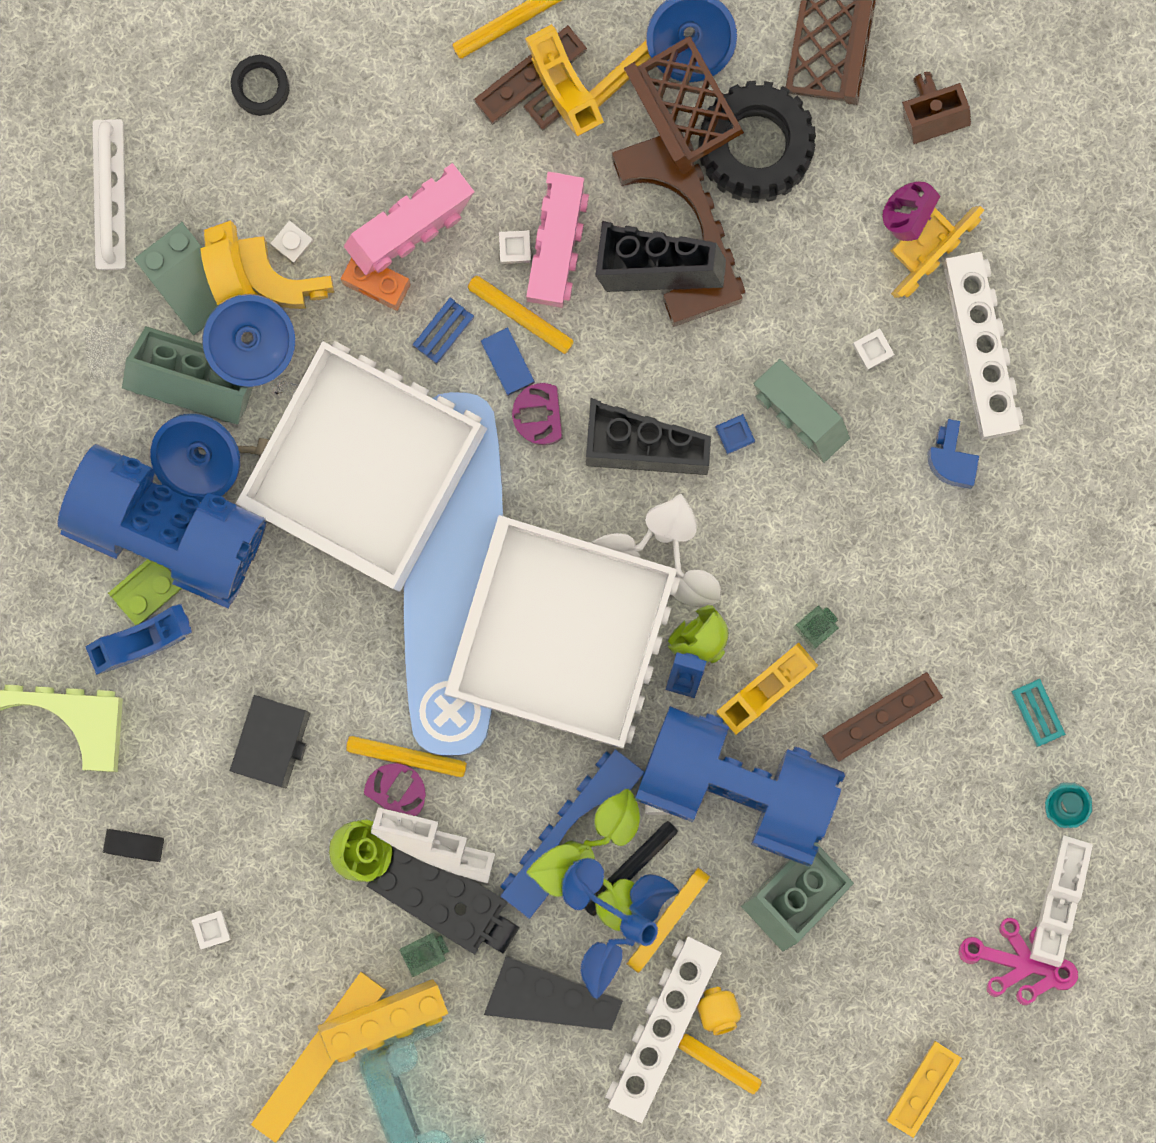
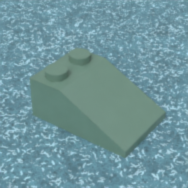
(179, 275)
(796, 898)

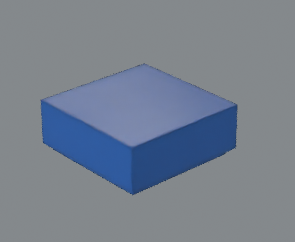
(735, 434)

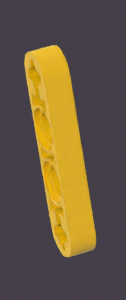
(670, 918)

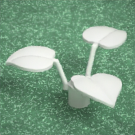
(669, 523)

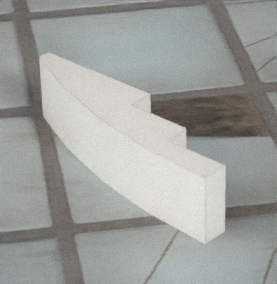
(423, 841)
(1061, 901)

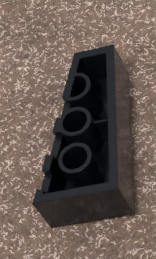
(654, 261)
(643, 443)
(546, 997)

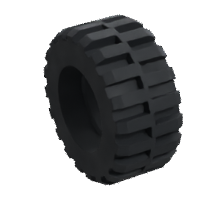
(799, 143)

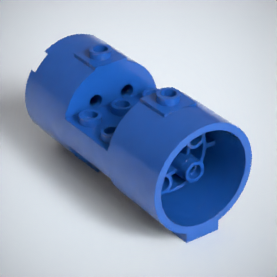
(119, 508)
(792, 805)

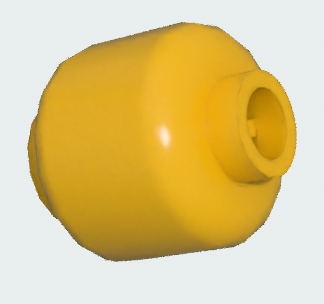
(718, 1011)

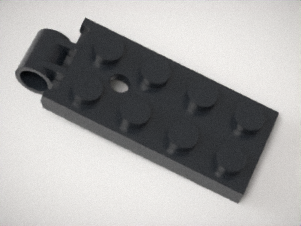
(432, 898)

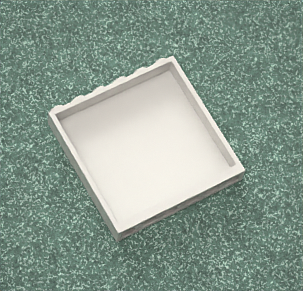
(362, 464)
(562, 632)

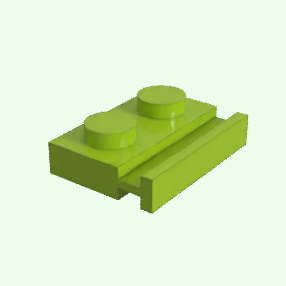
(144, 591)

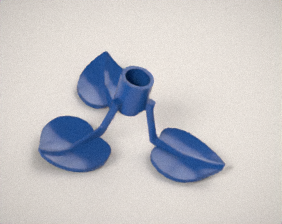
(647, 895)

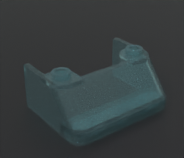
(381, 1076)

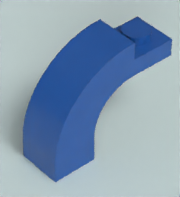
(139, 641)

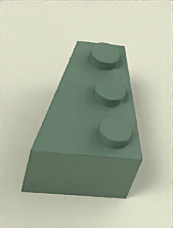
(801, 410)

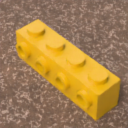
(383, 1020)

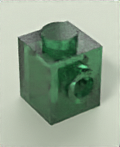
(817, 626)
(424, 953)

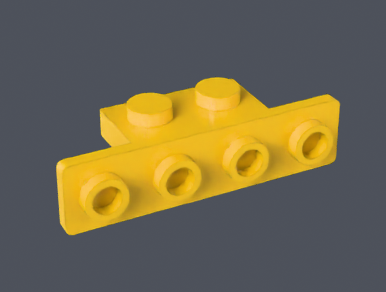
(923, 253)

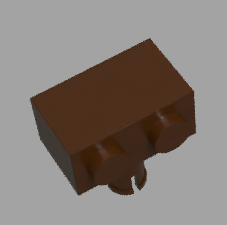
(935, 110)

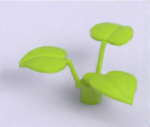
(615, 821)

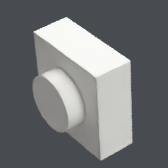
(292, 242)
(514, 247)
(873, 349)
(211, 929)

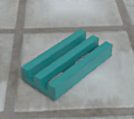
(1027, 718)

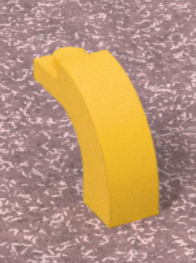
(561, 82)
(223, 263)
(268, 283)
(767, 688)

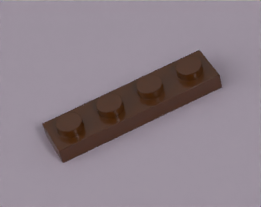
(522, 81)
(882, 717)

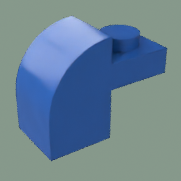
(949, 465)

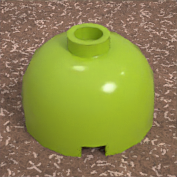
(702, 636)
(358, 852)

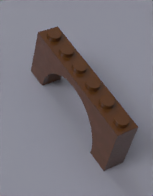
(653, 164)

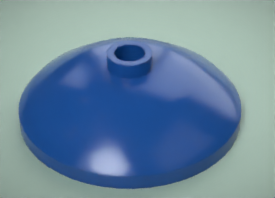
(713, 33)
(252, 361)
(183, 468)

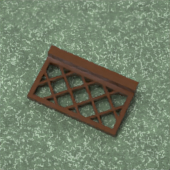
(855, 51)
(659, 111)

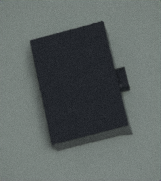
(270, 742)

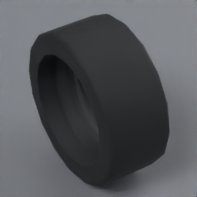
(248, 65)
(133, 845)

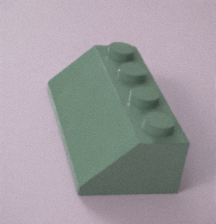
(180, 375)

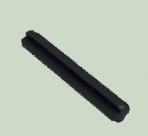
(638, 859)

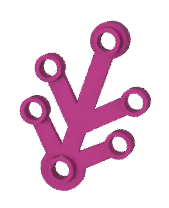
(1021, 962)

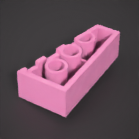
(410, 221)
(556, 240)

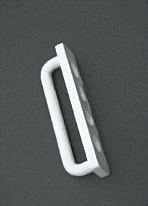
(106, 255)

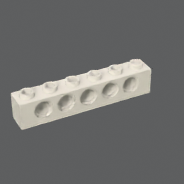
(974, 268)
(637, 1104)

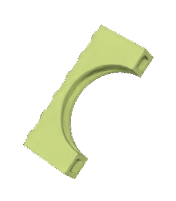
(91, 718)

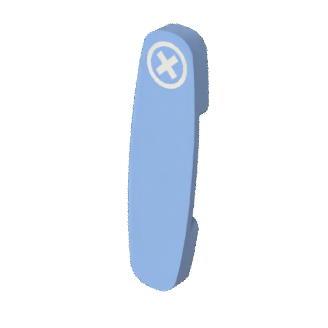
(442, 592)

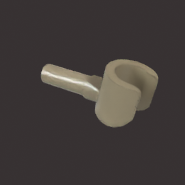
(262, 443)

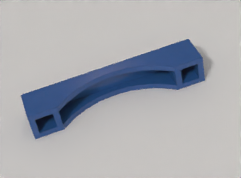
(613, 777)

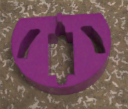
(910, 226)
(529, 430)
(390, 773)

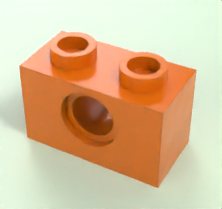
(384, 287)

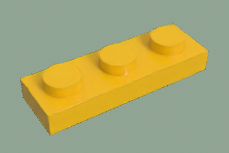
(923, 1089)

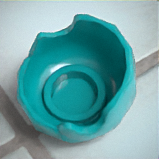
(1076, 801)

